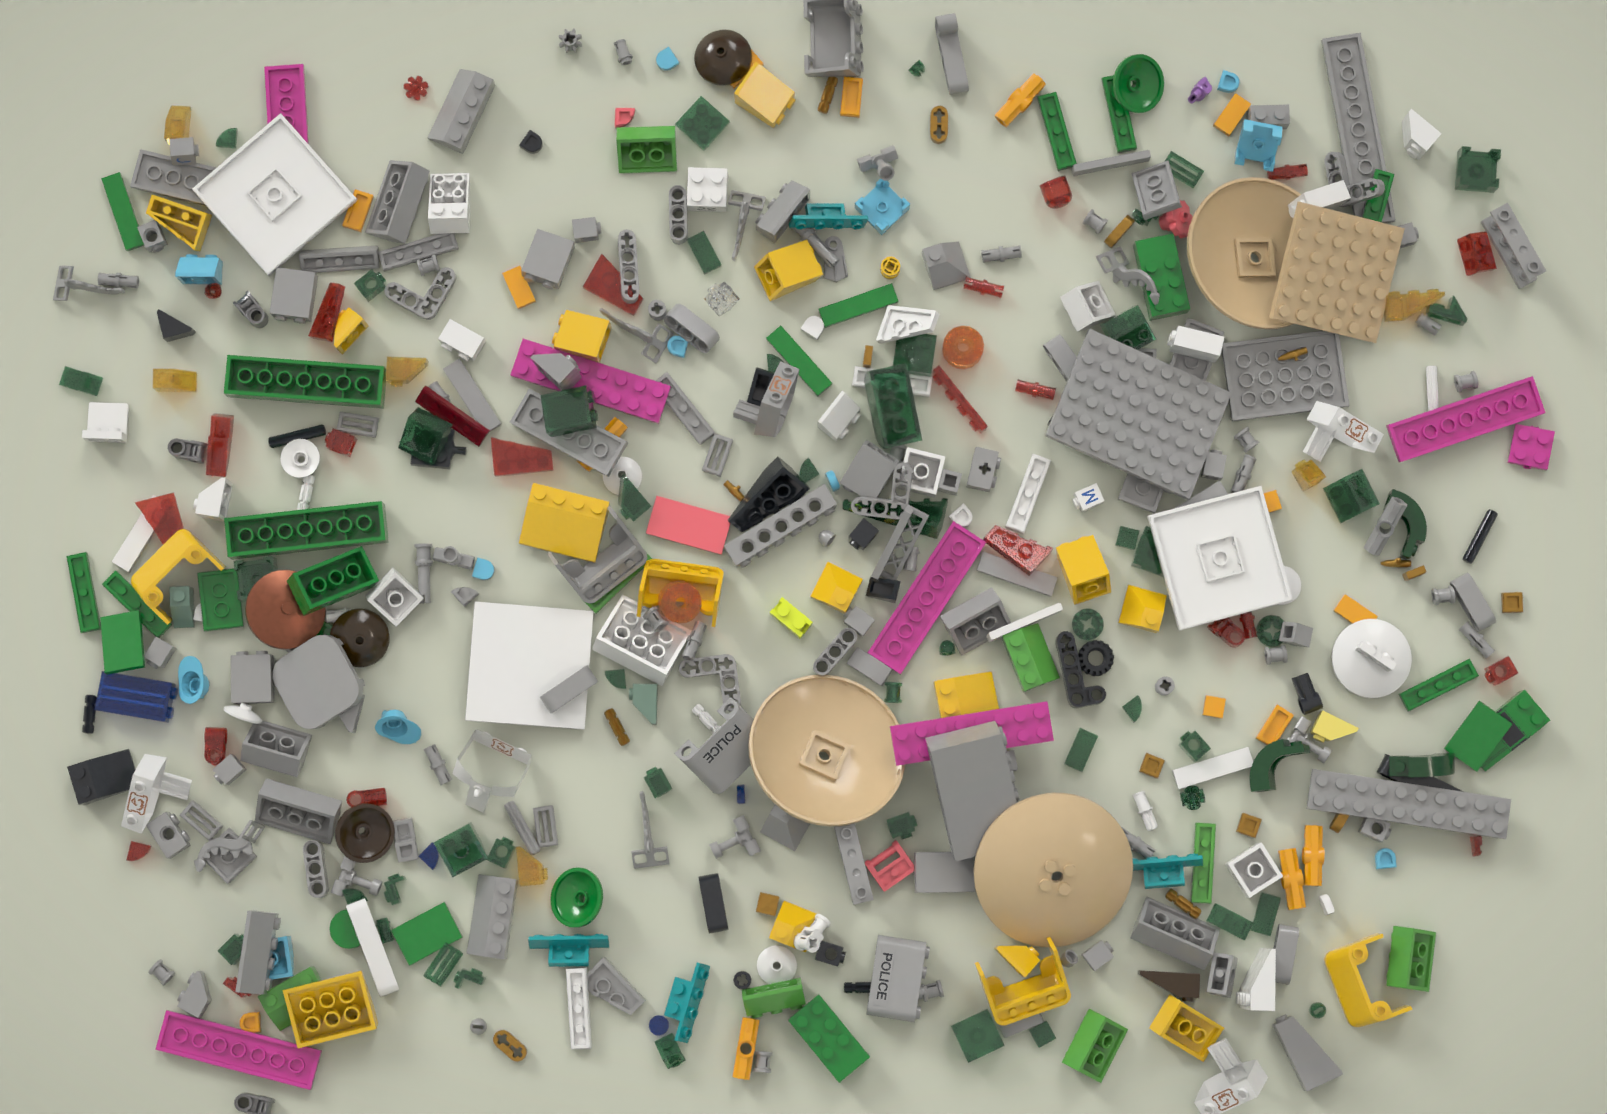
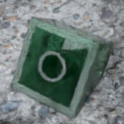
(917, 353)
(425, 435)
(461, 849)

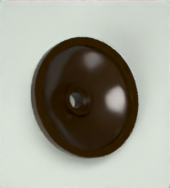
(725, 67)
(363, 624)
(374, 840)

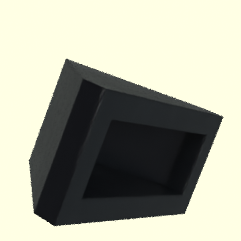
(172, 328)
(759, 385)
(883, 589)

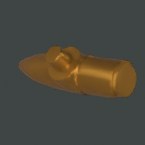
(1294, 354)
(734, 490)
(1396, 563)

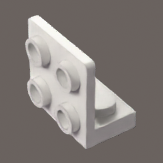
(107, 422)

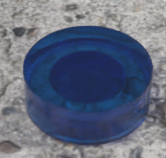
(659, 1025)

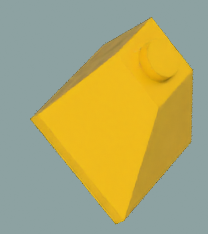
(348, 329)
(836, 587)
(1142, 609)
(790, 922)
(1019, 957)

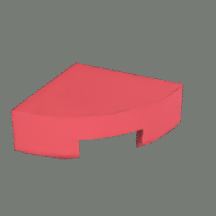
(623, 116)

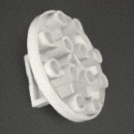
(1371, 658)

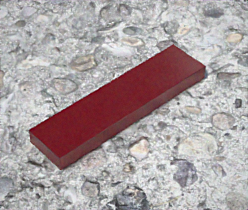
(447, 411)

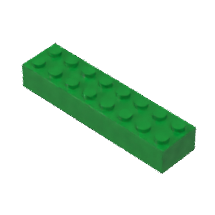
(305, 381)
(306, 530)

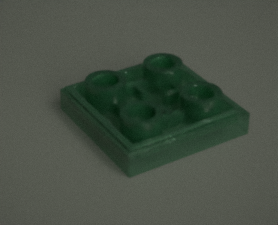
(702, 123)

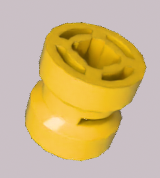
(890, 271)

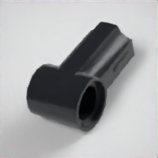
(1308, 699)

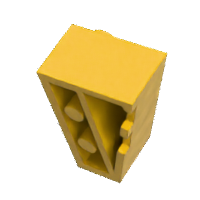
(183, 221)

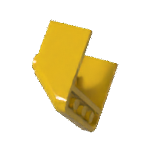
(179, 546)
(704, 578)
(1350, 988)
(1030, 995)

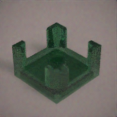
(1477, 170)
(1146, 554)
(250, 572)
(977, 1035)

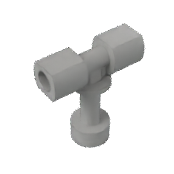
(880, 162)
(453, 557)
(1300, 735)
(742, 836)
(349, 877)

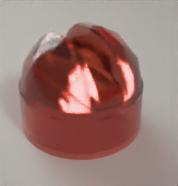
(213, 287)

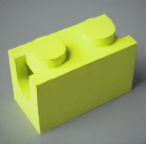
(791, 618)

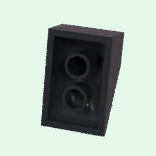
(102, 776)

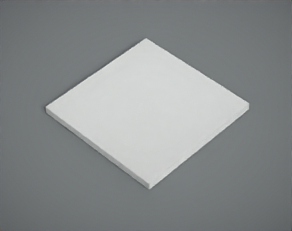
(274, 194)
(1220, 558)
(520, 657)

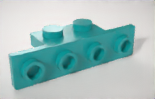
(827, 216)
(1166, 871)
(568, 950)
(685, 1000)

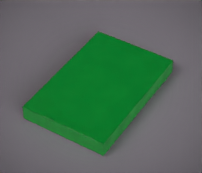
(219, 600)
(122, 642)
(1478, 735)
(426, 933)

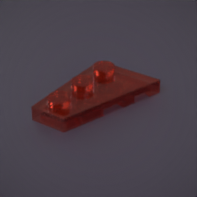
(605, 283)
(328, 313)
(162, 515)
(1019, 551)

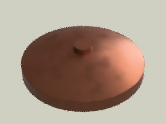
(276, 616)

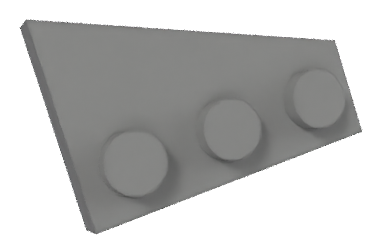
(612, 986)

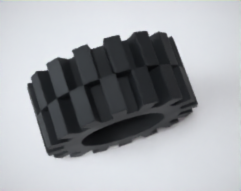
(1107, 653)

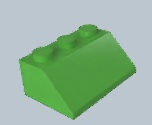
(646, 149)
(1030, 657)
(1411, 958)
(773, 997)
(274, 1000)
(1095, 1045)

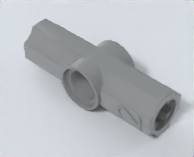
(1379, 535)

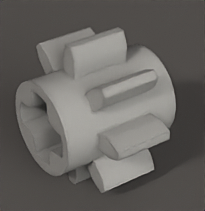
(570, 34)

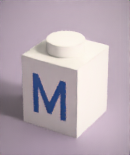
(1088, 498)

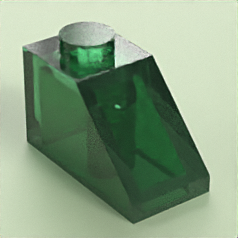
(631, 500)

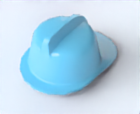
(192, 681)
(397, 727)

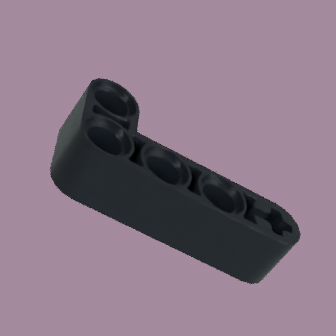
(1075, 669)

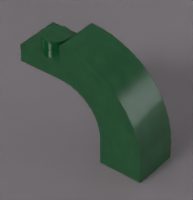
(1414, 521)
(1264, 765)
(1422, 766)

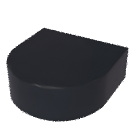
(531, 143)

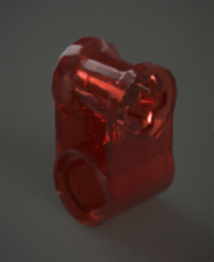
(1226, 630)
(215, 741)

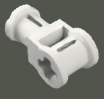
(812, 935)

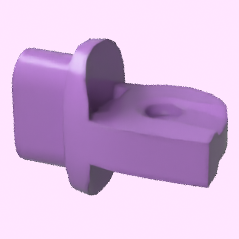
(1200, 90)

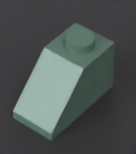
(182, 606)
(645, 700)

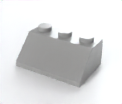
(781, 210)
(558, 369)
(974, 619)
(276, 748)

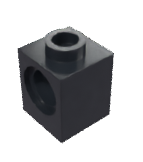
(862, 535)
(820, 956)

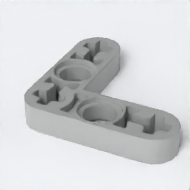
(1366, 194)
(422, 302)
(895, 498)
(723, 673)

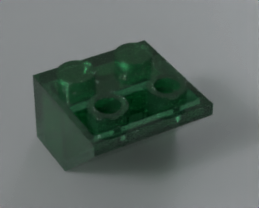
(1129, 328)
(1351, 496)

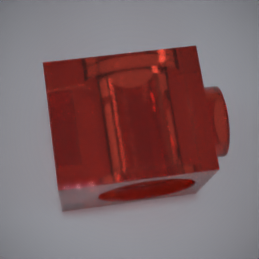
(340, 442)
(1508, 668)

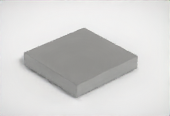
(227, 866)

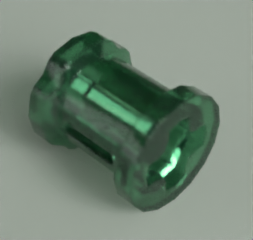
(893, 692)

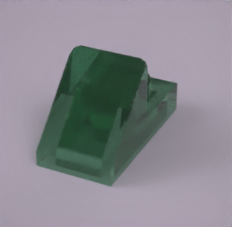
(1453, 313)

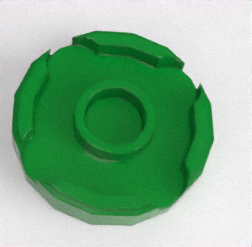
(343, 931)

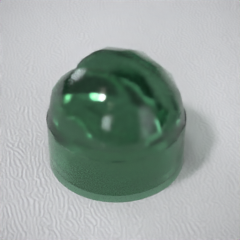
(914, 70)
(946, 648)
(1315, 1006)

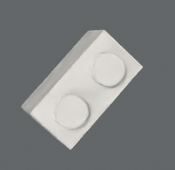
(461, 340)

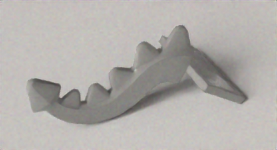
(744, 211)
(1134, 276)
(75, 284)
(651, 339)
(648, 842)
(227, 845)

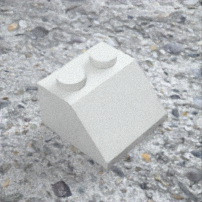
(1417, 134)
(1087, 306)
(839, 417)
(214, 501)
(394, 597)

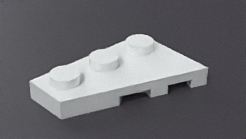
(905, 323)

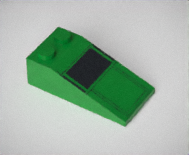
(1525, 720)

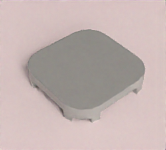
(317, 681)

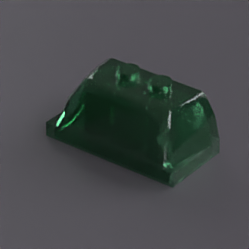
(892, 406)

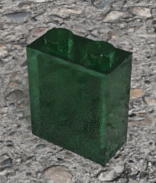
(569, 411)

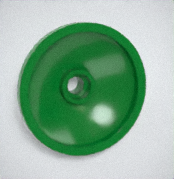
(1146, 80)
(568, 897)

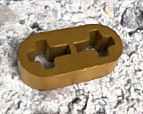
(944, 124)
(1119, 231)
(1338, 822)
(513, 1042)

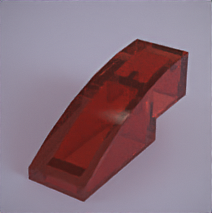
(219, 444)

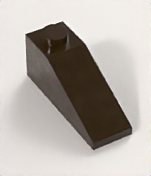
(1179, 984)

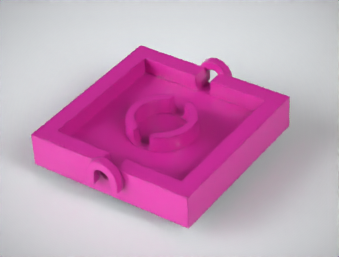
(1531, 447)

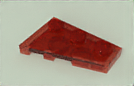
(516, 458)

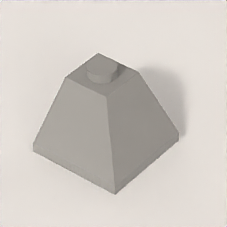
(945, 264)
(784, 828)

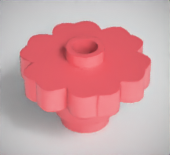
(1177, 220)

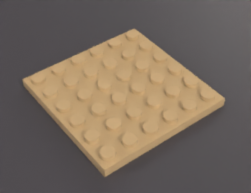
(1336, 272)

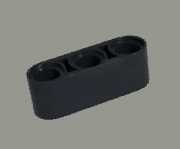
(713, 903)

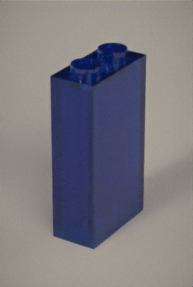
(136, 697)

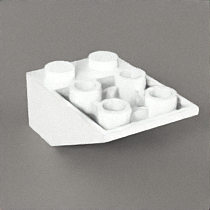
(449, 203)

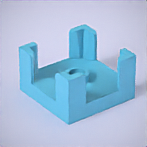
(1258, 143)
(882, 206)

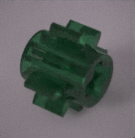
(1192, 797)

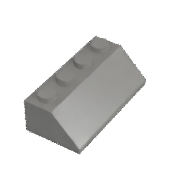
(462, 110)
(397, 201)
(297, 811)
(492, 916)
(1175, 933)
(257, 952)

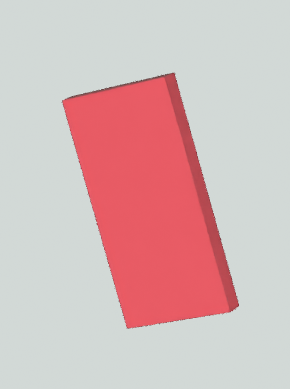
(688, 525)

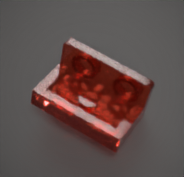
(1476, 253)

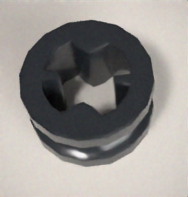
(736, 982)

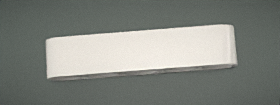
(372, 947)

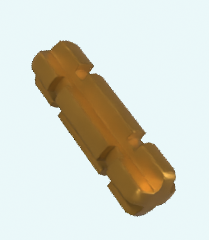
(827, 94)
(617, 727)
(1183, 903)

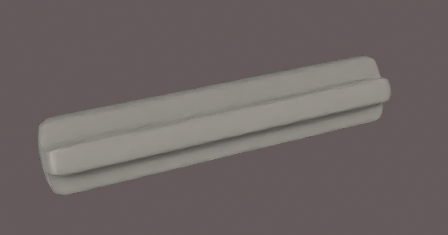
(522, 828)

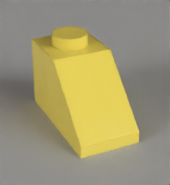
(1330, 727)

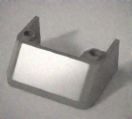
(610, 567)

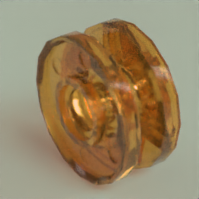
(968, 336)
(669, 595)

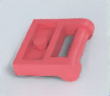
(894, 871)

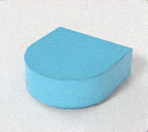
(666, 59)
(1228, 82)
(677, 346)
(832, 480)
(483, 569)
(1385, 859)

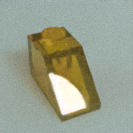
(177, 123)
(404, 369)
(174, 380)
(1307, 474)
(530, 869)

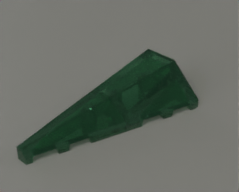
(935, 510)

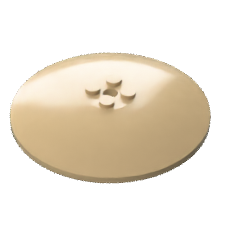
(1224, 231)
(833, 718)
(1046, 837)

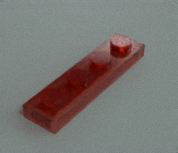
(954, 393)

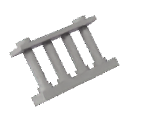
(1513, 246)
(853, 863)

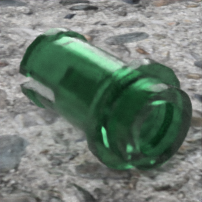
(384, 930)

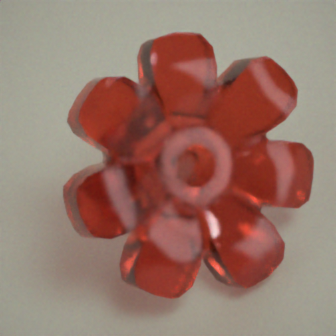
(416, 88)

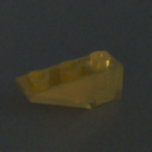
(1402, 306)

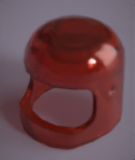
(1056, 192)

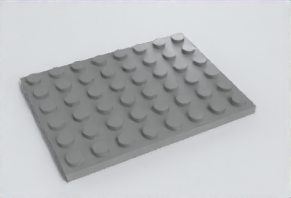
(1138, 414)

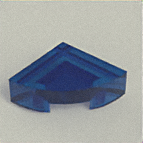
(741, 794)
(430, 856)

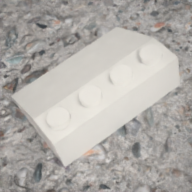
(635, 644)
(1258, 986)

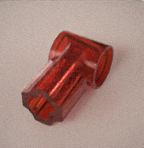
(372, 796)

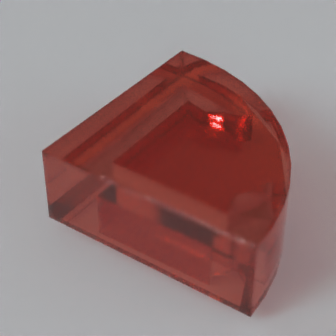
(1476, 842)
(137, 851)

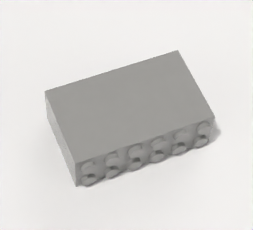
(971, 782)

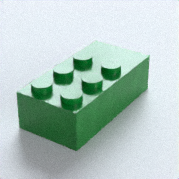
(1161, 262)
(332, 580)
(829, 1038)

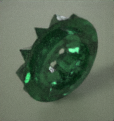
(1264, 624)
(1078, 626)

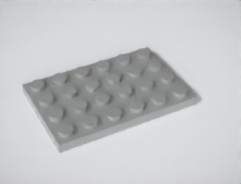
(1275, 388)

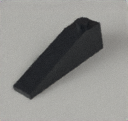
(772, 491)

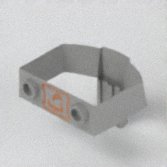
(774, 405)

